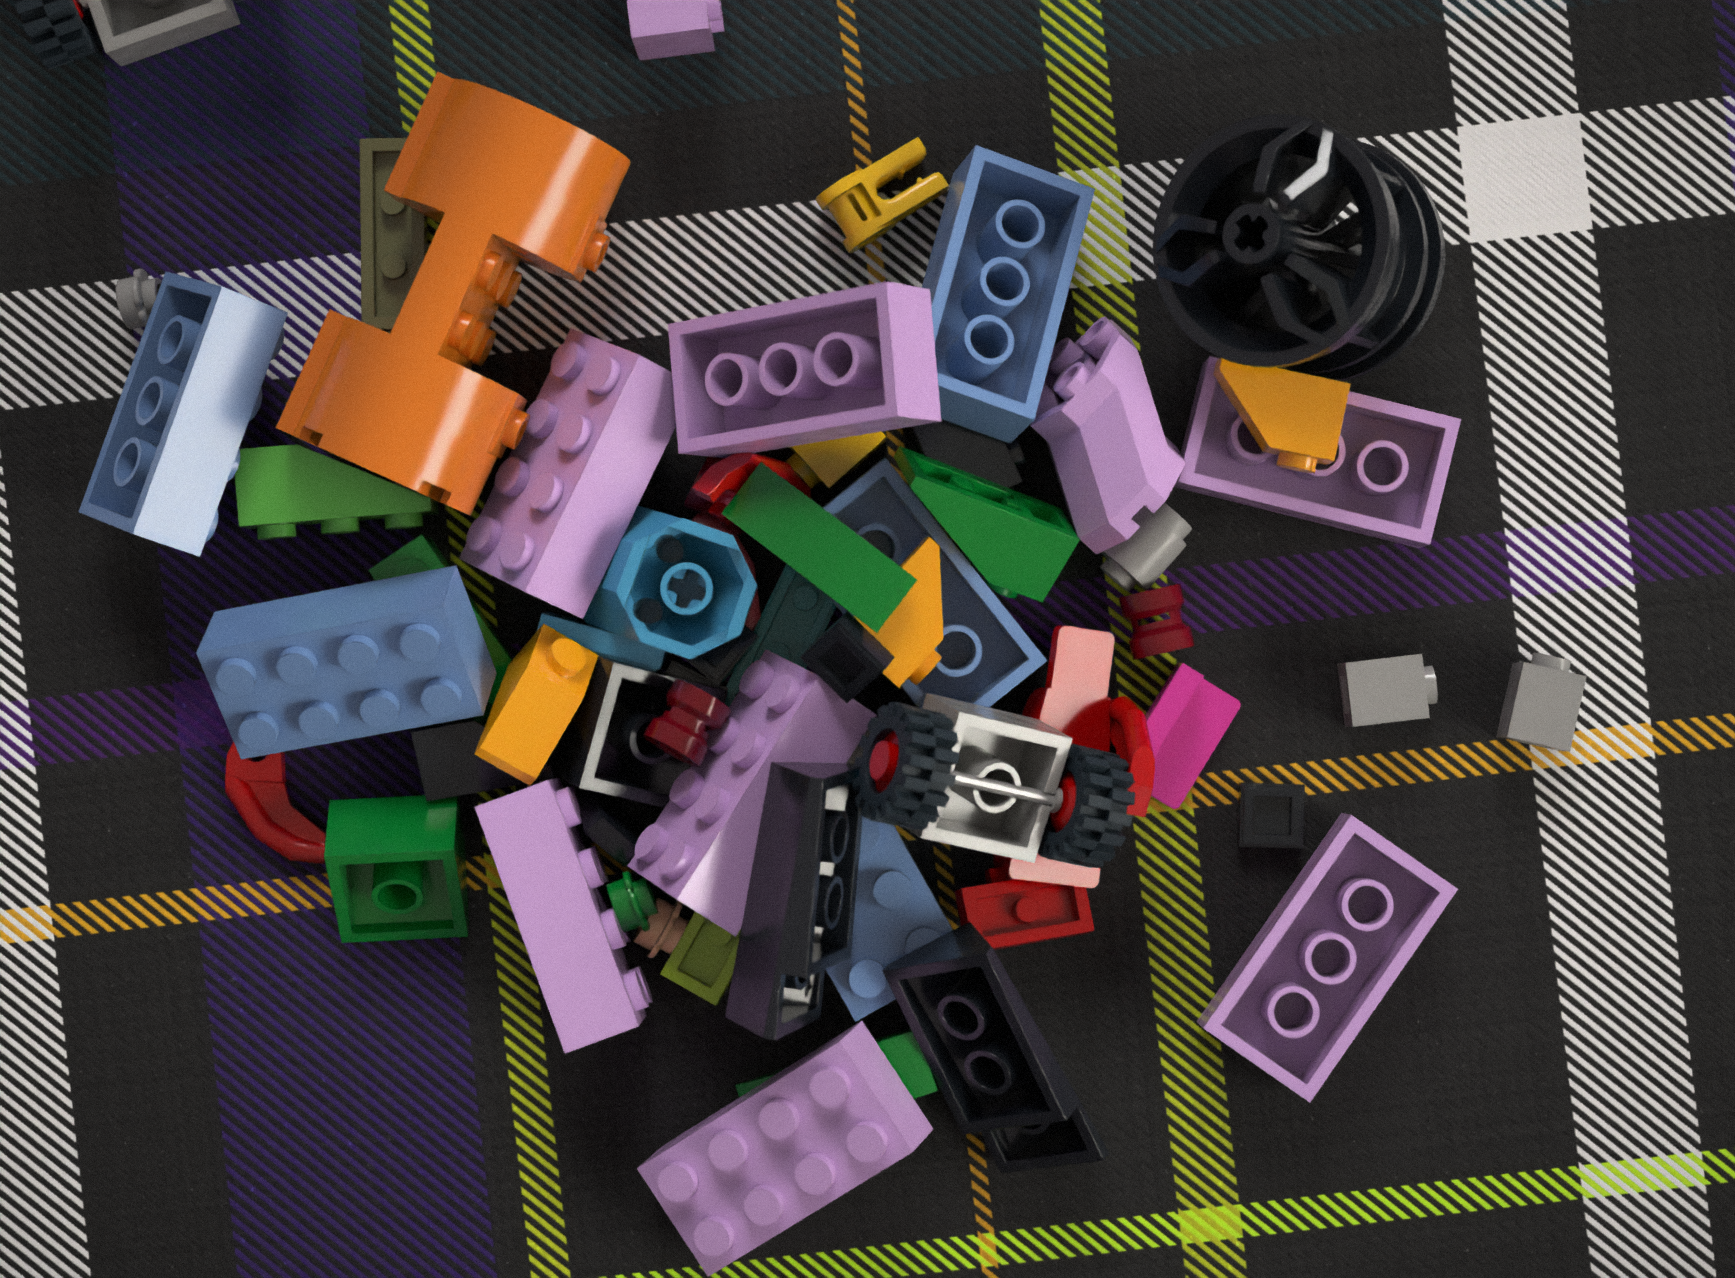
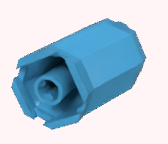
(674, 586)

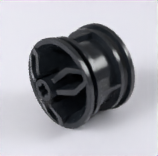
(1223, 235)

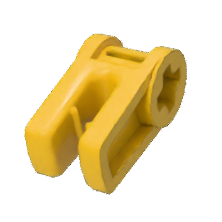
(878, 214)

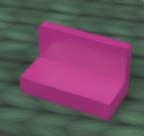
(1184, 731)

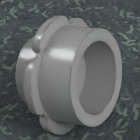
(136, 298)

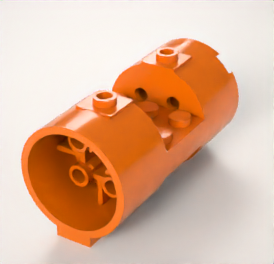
(505, 192)

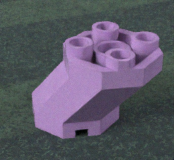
(1105, 435)

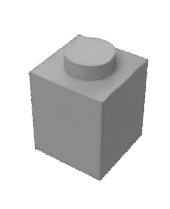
(1386, 690)
(1542, 703)

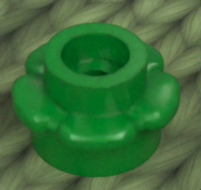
(632, 902)

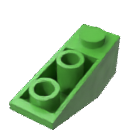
(302, 487)

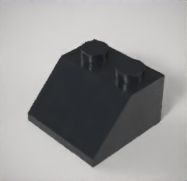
(605, 738)

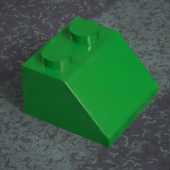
(397, 868)

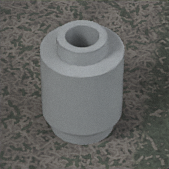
(1148, 550)

